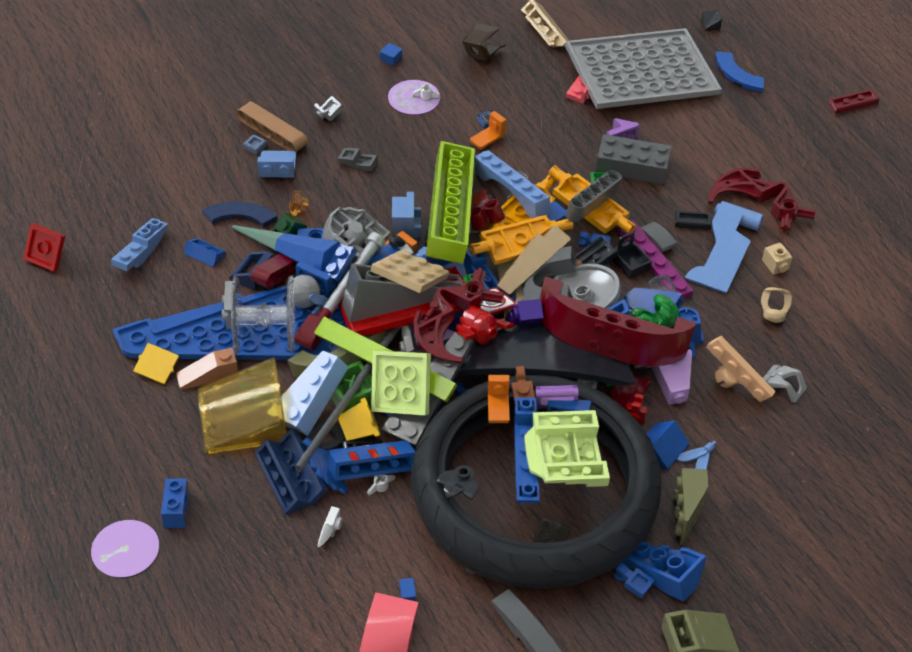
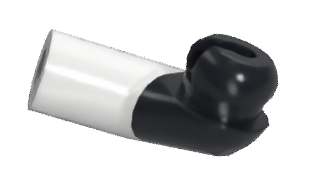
(400, 243)

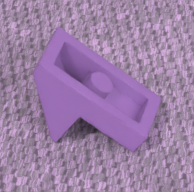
(624, 129)

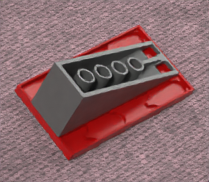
(380, 304)

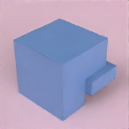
(406, 216)

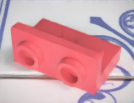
(578, 91)

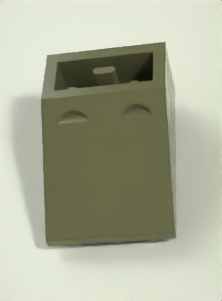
(690, 498)
(698, 632)

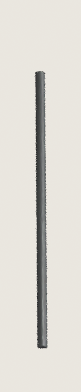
(341, 406)

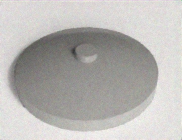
(593, 284)

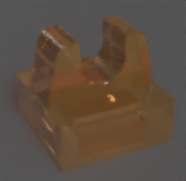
(298, 203)

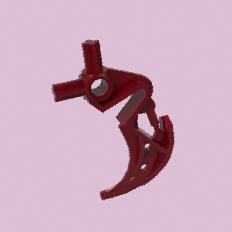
(748, 180)
(433, 329)

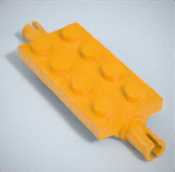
(514, 210)
(603, 217)
(509, 241)

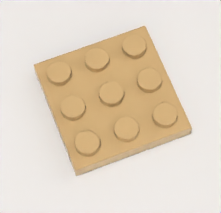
(410, 271)

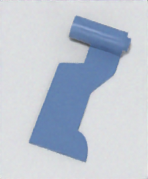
(728, 249)

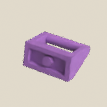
(546, 393)

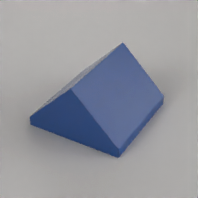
(667, 442)

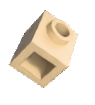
(777, 258)

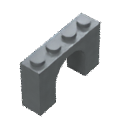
(560, 263)

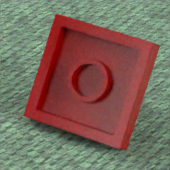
(44, 247)

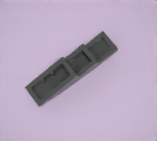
(523, 623)

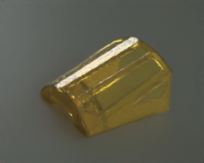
(242, 409)

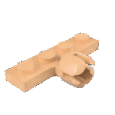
(737, 370)

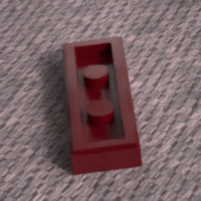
(853, 101)

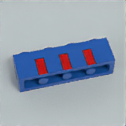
(370, 460)

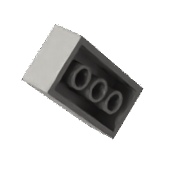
(634, 158)

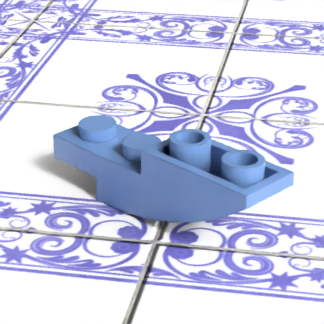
(142, 245)

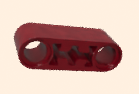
(273, 271)

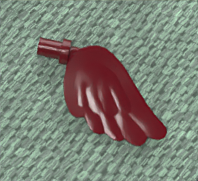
(626, 394)

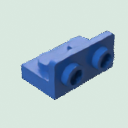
(324, 279)

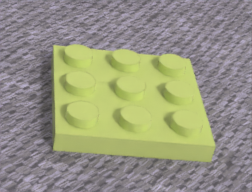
(401, 382)

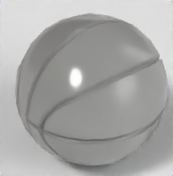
(304, 286)

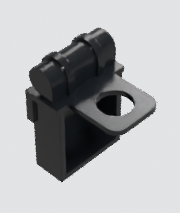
(631, 257)

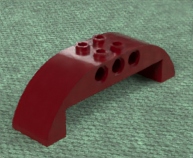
(612, 332)

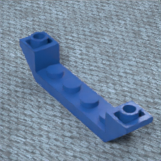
(526, 483)

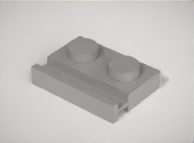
(226, 302)

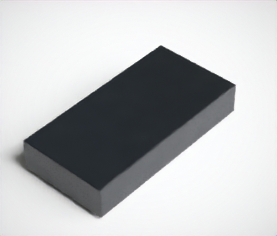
(693, 220)

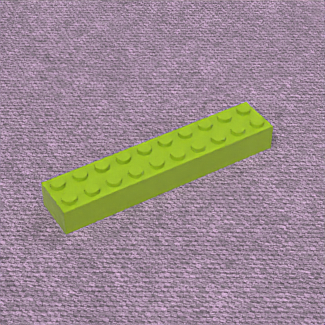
(451, 203)

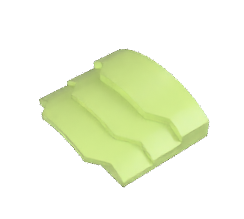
(566, 449)

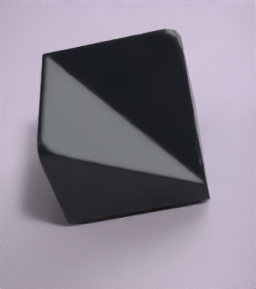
(711, 20)

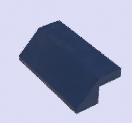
(292, 488)

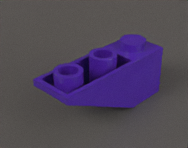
(526, 312)

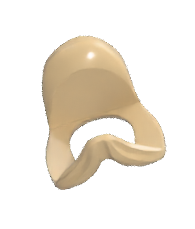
(773, 314)

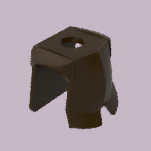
(477, 38)

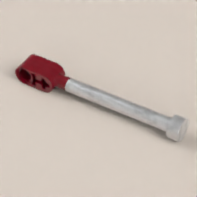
(305, 335)

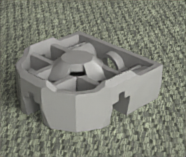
(346, 224)

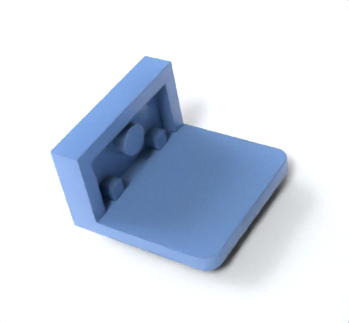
(277, 164)

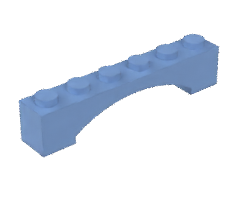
(531, 197)

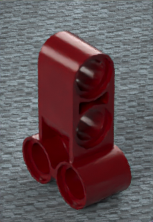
(484, 211)

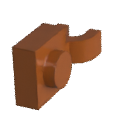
(522, 388)

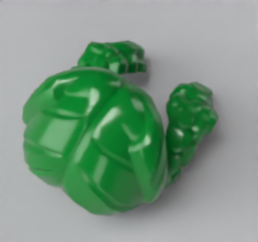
(665, 314)

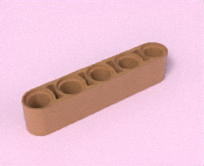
(272, 127)

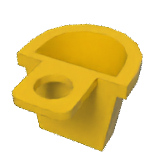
(359, 422)

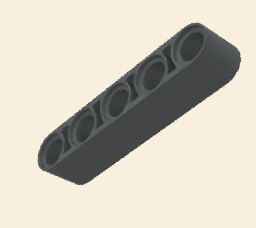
(593, 196)

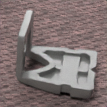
(776, 376)

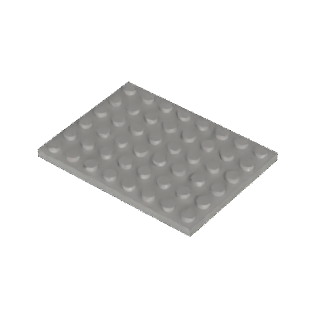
(642, 68)

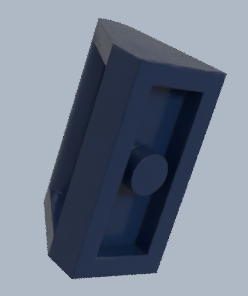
(245, 278)

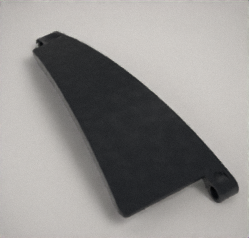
(540, 354)

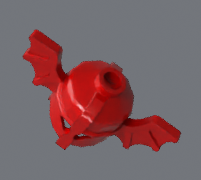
(480, 325)

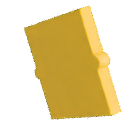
(156, 363)

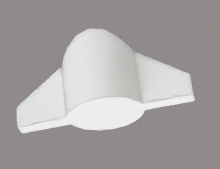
(426, 92)
(380, 483)

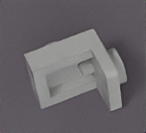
(329, 109)

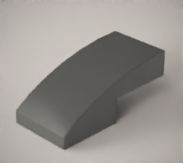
(353, 158)
(659, 236)

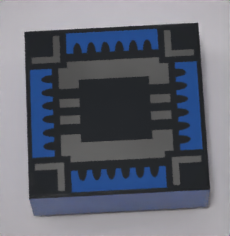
(483, 118)

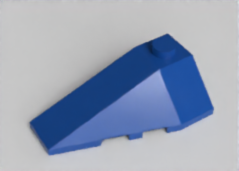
(672, 569)

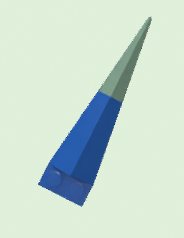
(319, 253)

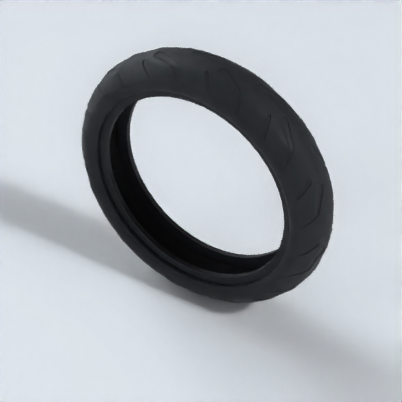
(526, 562)

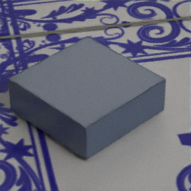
(255, 144)

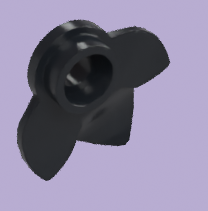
(455, 483)

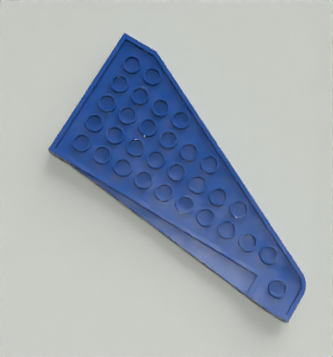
(202, 331)

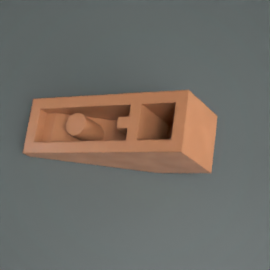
(208, 369)

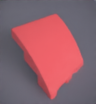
(389, 624)

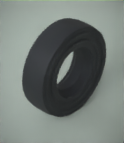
(336, 430)

